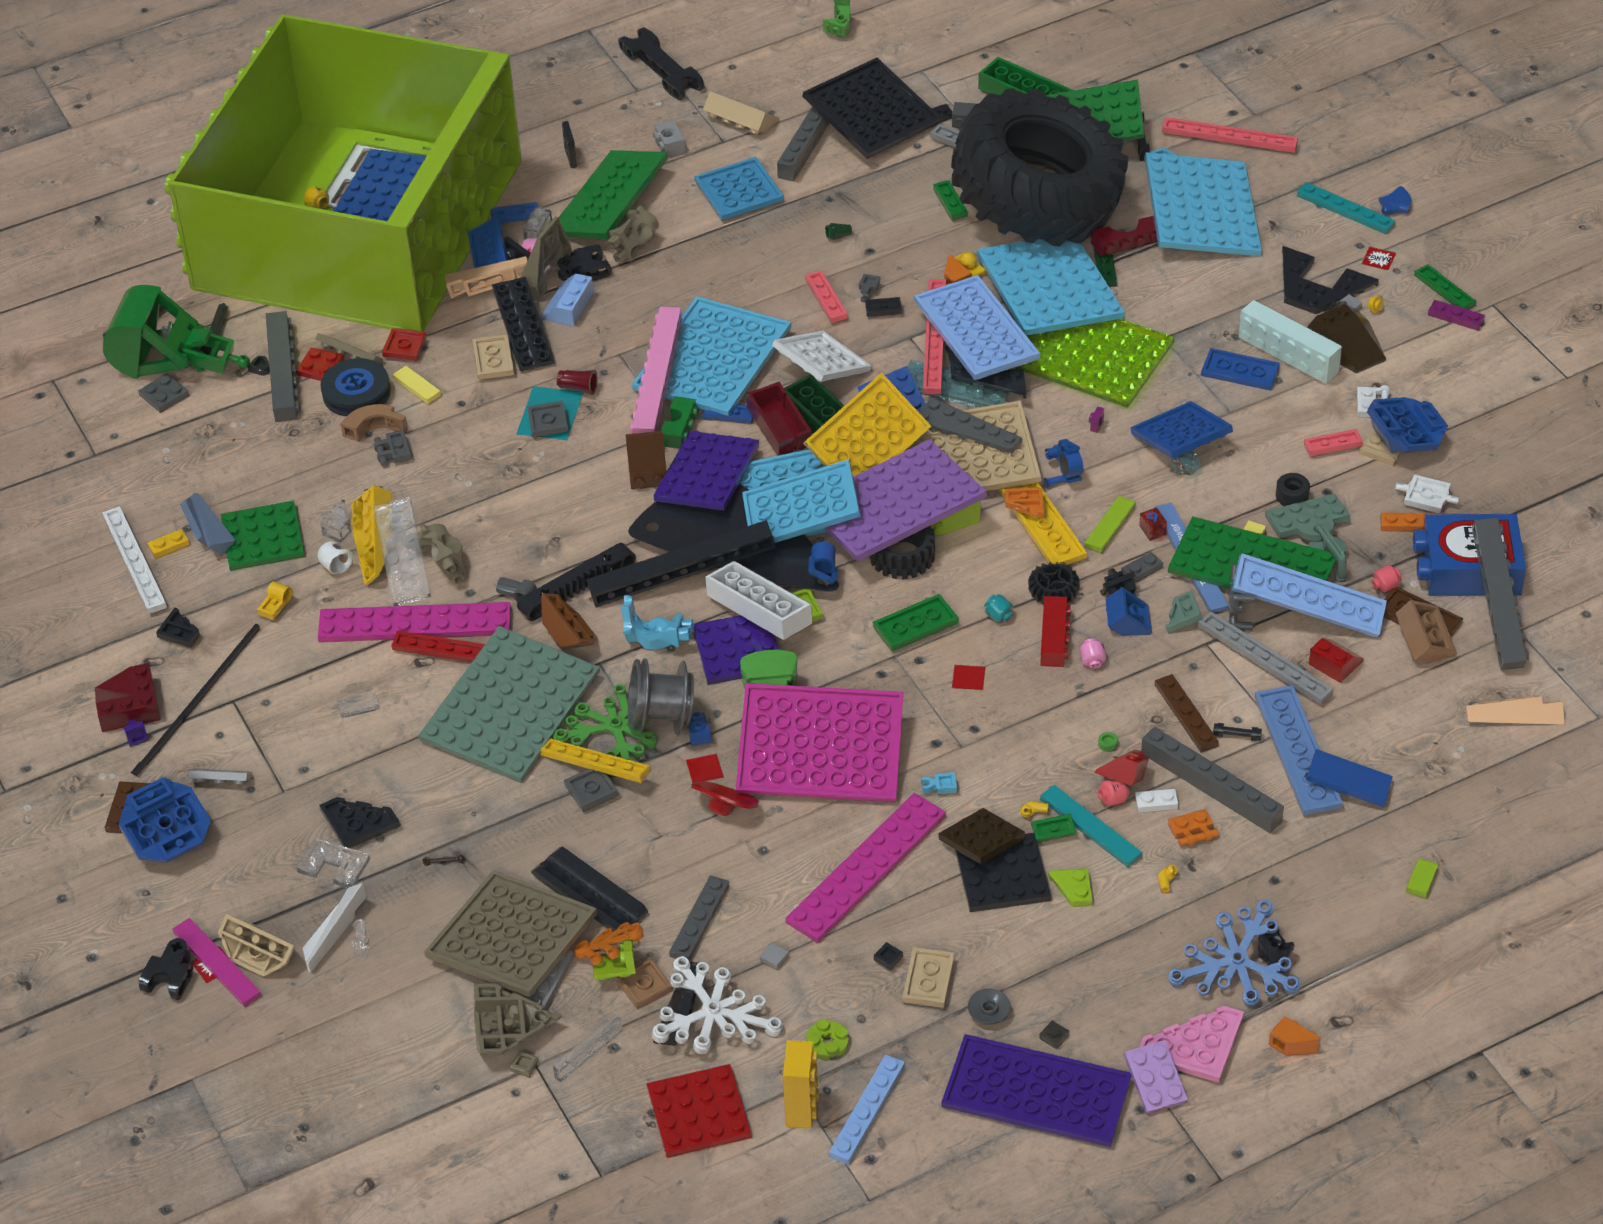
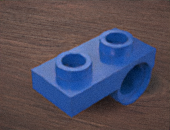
(699, 729)

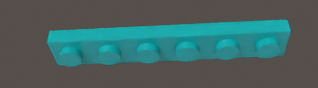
(1346, 208)

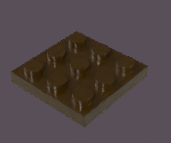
(982, 835)

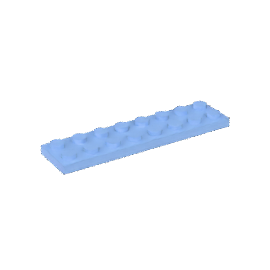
(1309, 595)

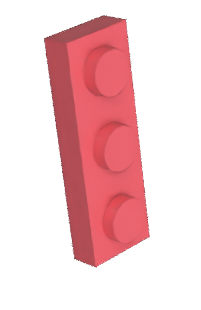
(1333, 442)

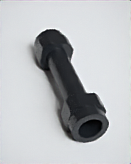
(1219, 729)

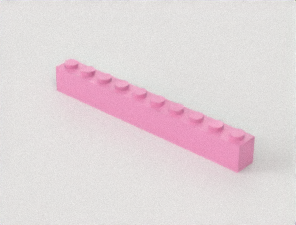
(657, 370)

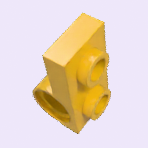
(277, 598)

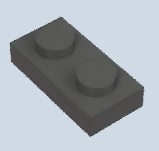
(1143, 566)

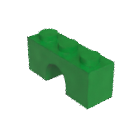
(682, 416)

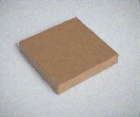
(645, 985)

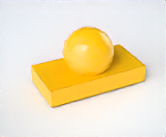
(969, 261)

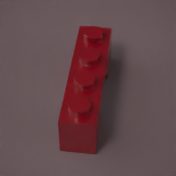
(1109, 241)

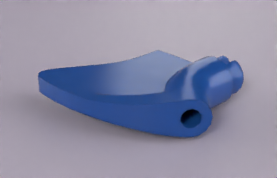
(1397, 202)

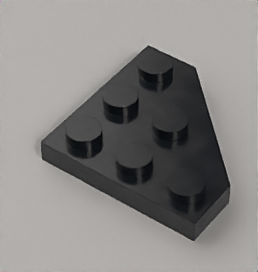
(357, 821)

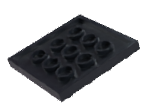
(1006, 879)

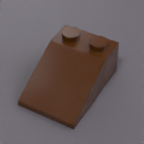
(646, 459)

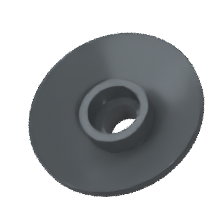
(989, 1000)

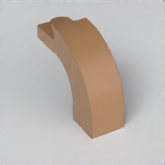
(372, 417)

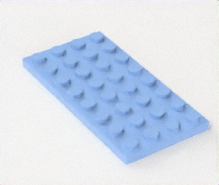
(976, 327)

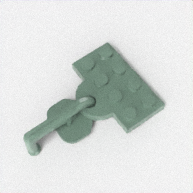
(1314, 522)

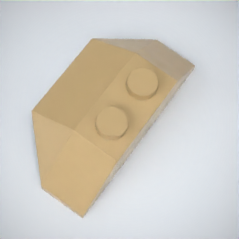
(254, 946)

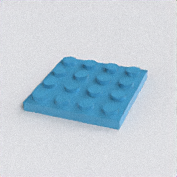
(738, 188)

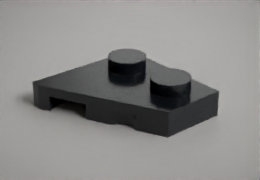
(178, 629)

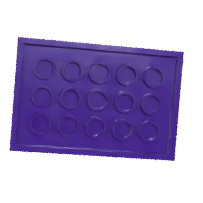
(706, 470)

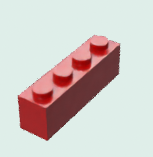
(1054, 631)

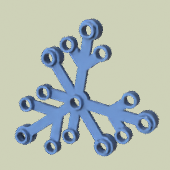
(1213, 965)

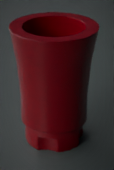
(578, 380)

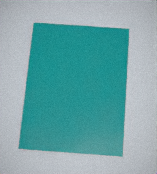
(544, 395)

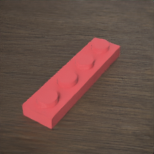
(826, 296)

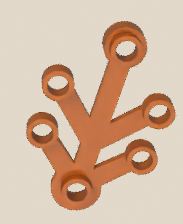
(605, 940)

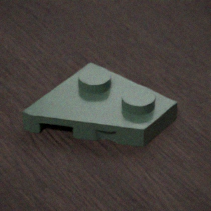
(1184, 612)

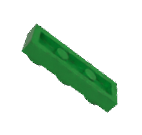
(950, 200)

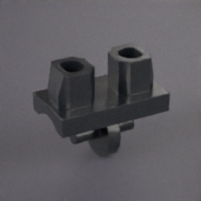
(1116, 580)

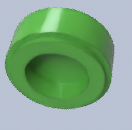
(1108, 742)

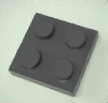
(163, 393)
(547, 419)
(590, 788)

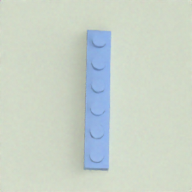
(866, 1109)

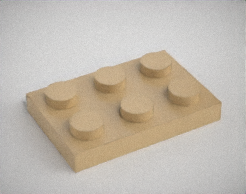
(493, 357)
(928, 977)

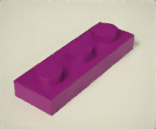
(1456, 315)

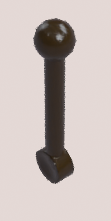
(427, 861)

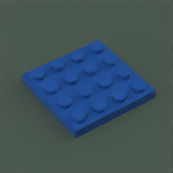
(1181, 429)

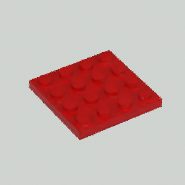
(698, 1110)

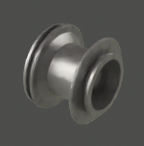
(659, 696)

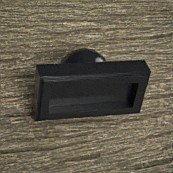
(515, 250)

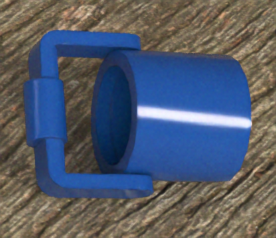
(823, 562)

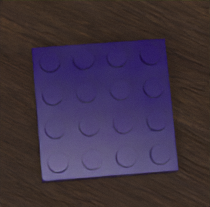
(724, 644)

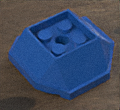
(1407, 424)
(158, 804)

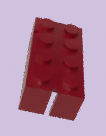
(781, 426)

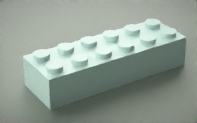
(1290, 341)

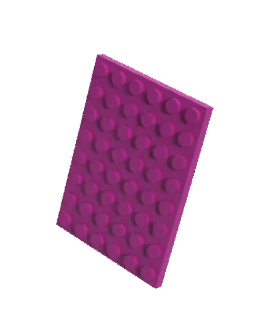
(820, 742)

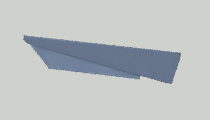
(206, 525)

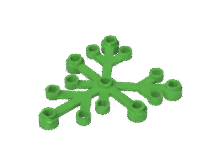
(613, 724)

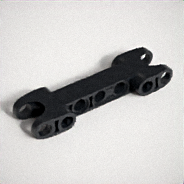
(673, 76)

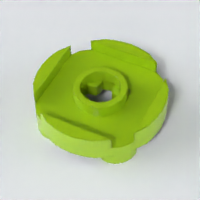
(832, 1030)

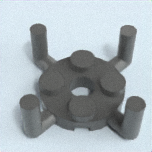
(1235, 602)

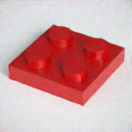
(404, 344)
(317, 363)

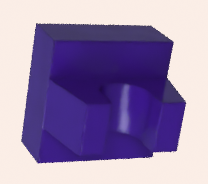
(135, 732)

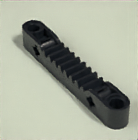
(575, 579)

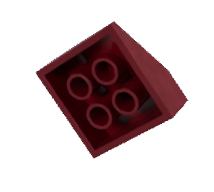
(126, 698)

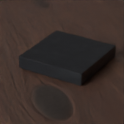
(569, 144)

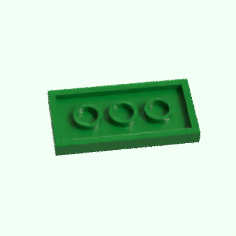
(915, 622)

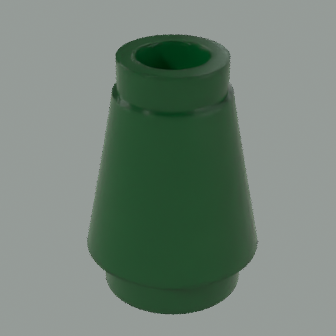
(837, 230)

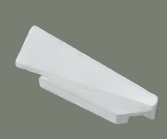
(333, 926)

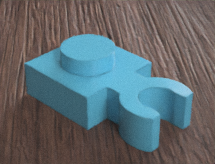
(942, 783)

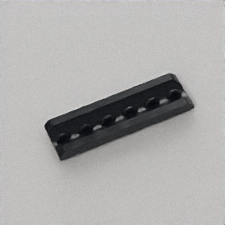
(522, 324)
(584, 884)

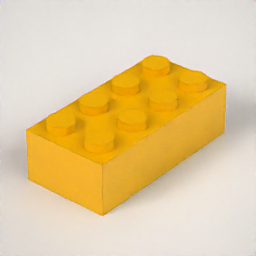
(800, 1084)

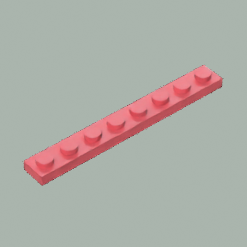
(1230, 134)

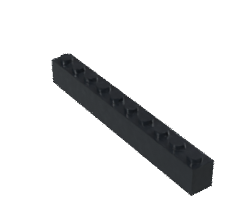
(681, 563)

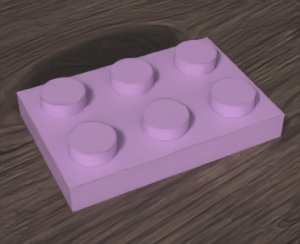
(1155, 1077)

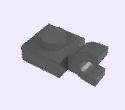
(868, 284)

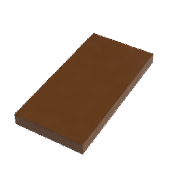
(1398, 598)

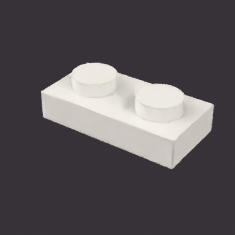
(1156, 800)

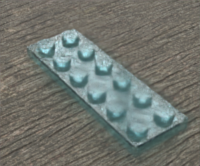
(958, 392)

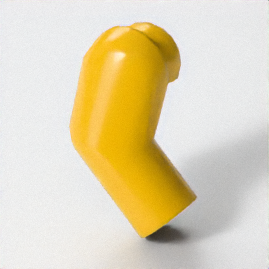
(1032, 808)

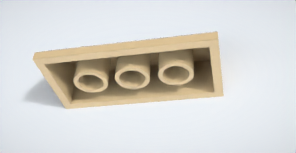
(739, 113)

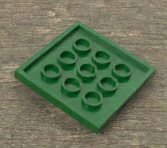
(263, 535)

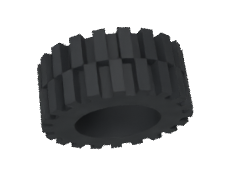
(911, 562)

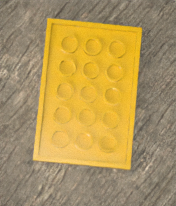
(869, 428)

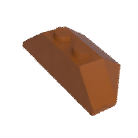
(565, 623)

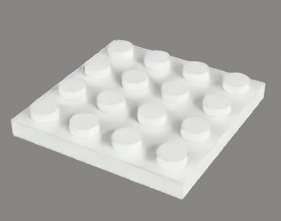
(821, 356)

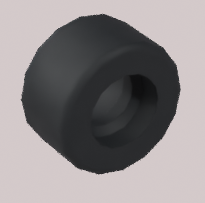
(1292, 489)

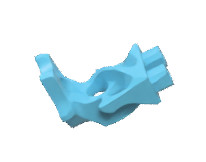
(657, 632)

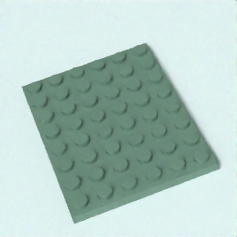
(509, 704)

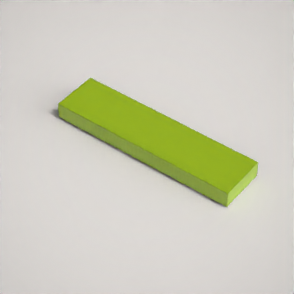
(1110, 524)

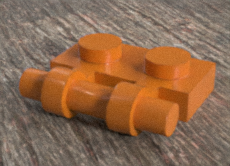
(1190, 824)

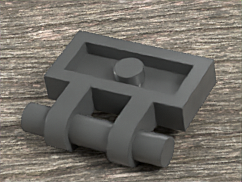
(398, 447)

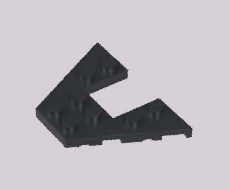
(1311, 295)
(1004, 381)

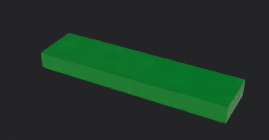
(1444, 287)

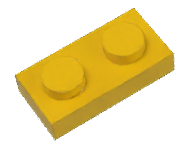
(168, 543)

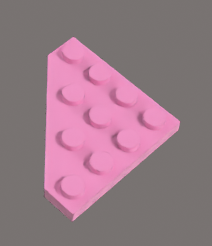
(1202, 1043)

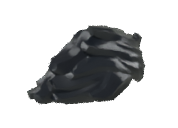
(1274, 947)

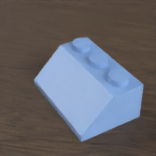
(569, 300)

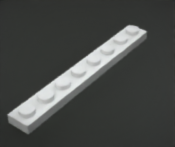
(134, 560)

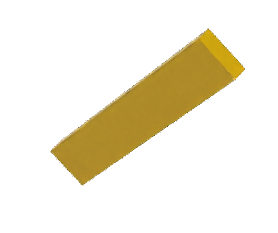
(595, 760)

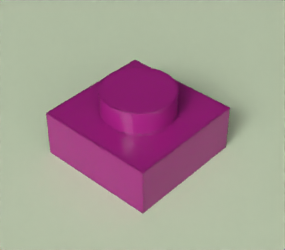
(1096, 419)

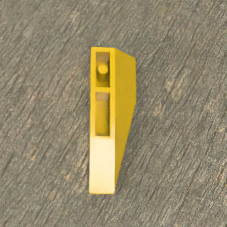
(366, 531)

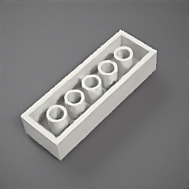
(758, 600)

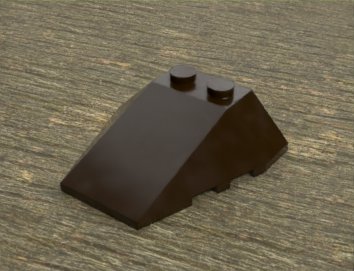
(1355, 335)

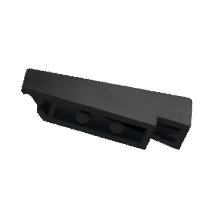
(681, 1003)

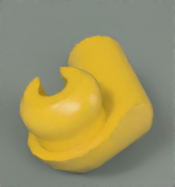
(1166, 876)

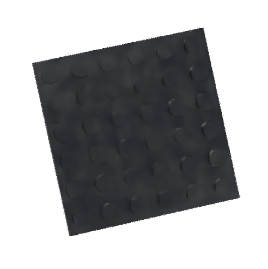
(871, 107)

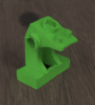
(841, 23)

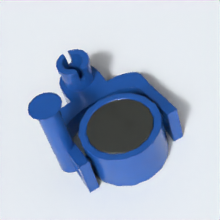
(1069, 462)

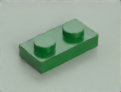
(1053, 828)

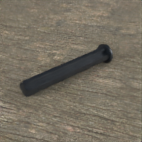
(216, 324)

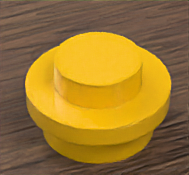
(1375, 304)

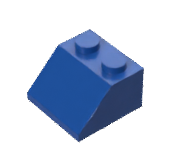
(1127, 614)

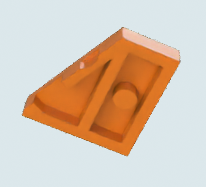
(1025, 500)

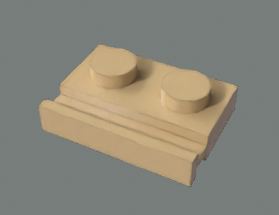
(1376, 449)

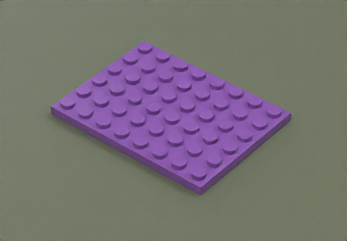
(905, 498)

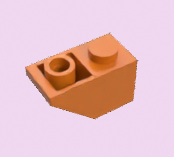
(955, 271)
(1293, 1039)

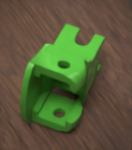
(770, 667)

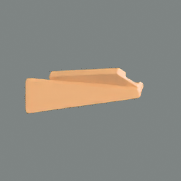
(481, 278)
(1517, 710)

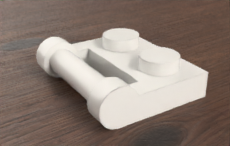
(1366, 395)

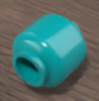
(998, 608)

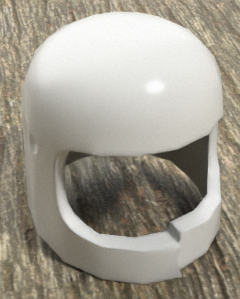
(329, 556)

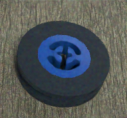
(354, 385)

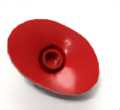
(724, 799)

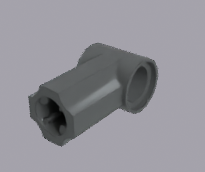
(514, 588)

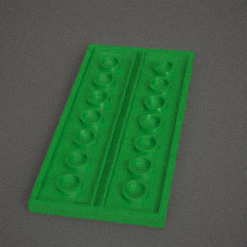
(610, 193)

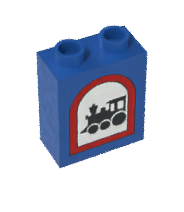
(1451, 555)

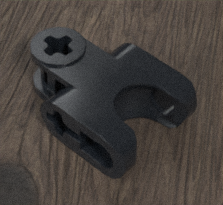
(584, 263)
(169, 968)

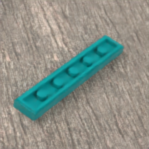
(1092, 826)

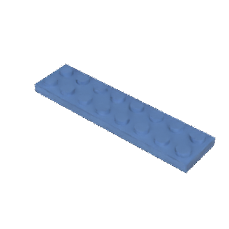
(1295, 747)

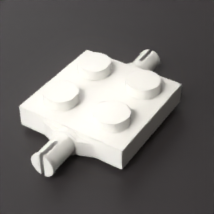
(1427, 493)

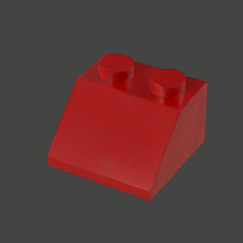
(1333, 659)
(1127, 768)

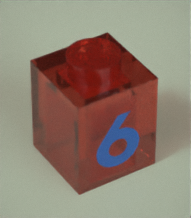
(1153, 524)

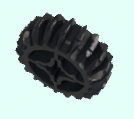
(1053, 581)

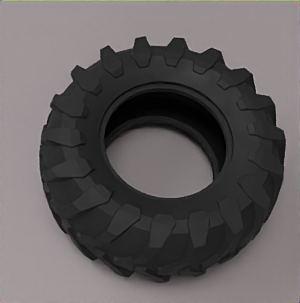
(1027, 198)

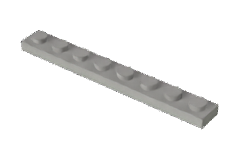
(1265, 658)

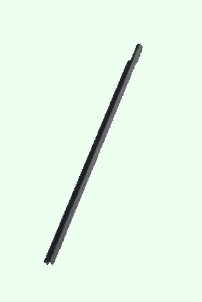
(195, 701)

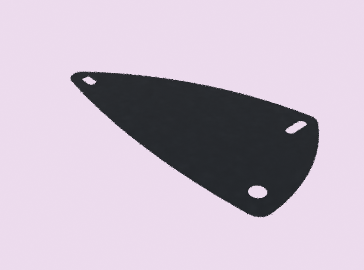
(689, 525)

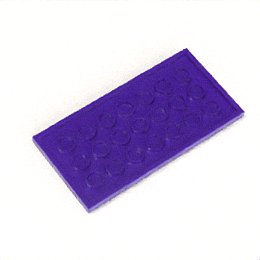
(1037, 1090)

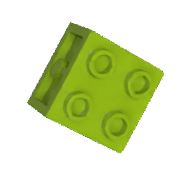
(621, 966)

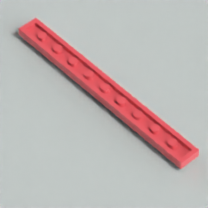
(933, 351)

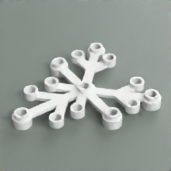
(738, 1016)

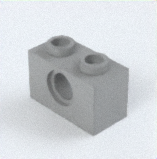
(669, 138)

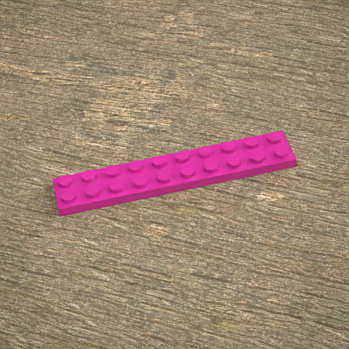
(430, 620)
(865, 868)

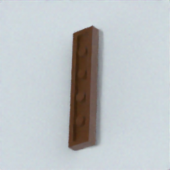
(1186, 713)

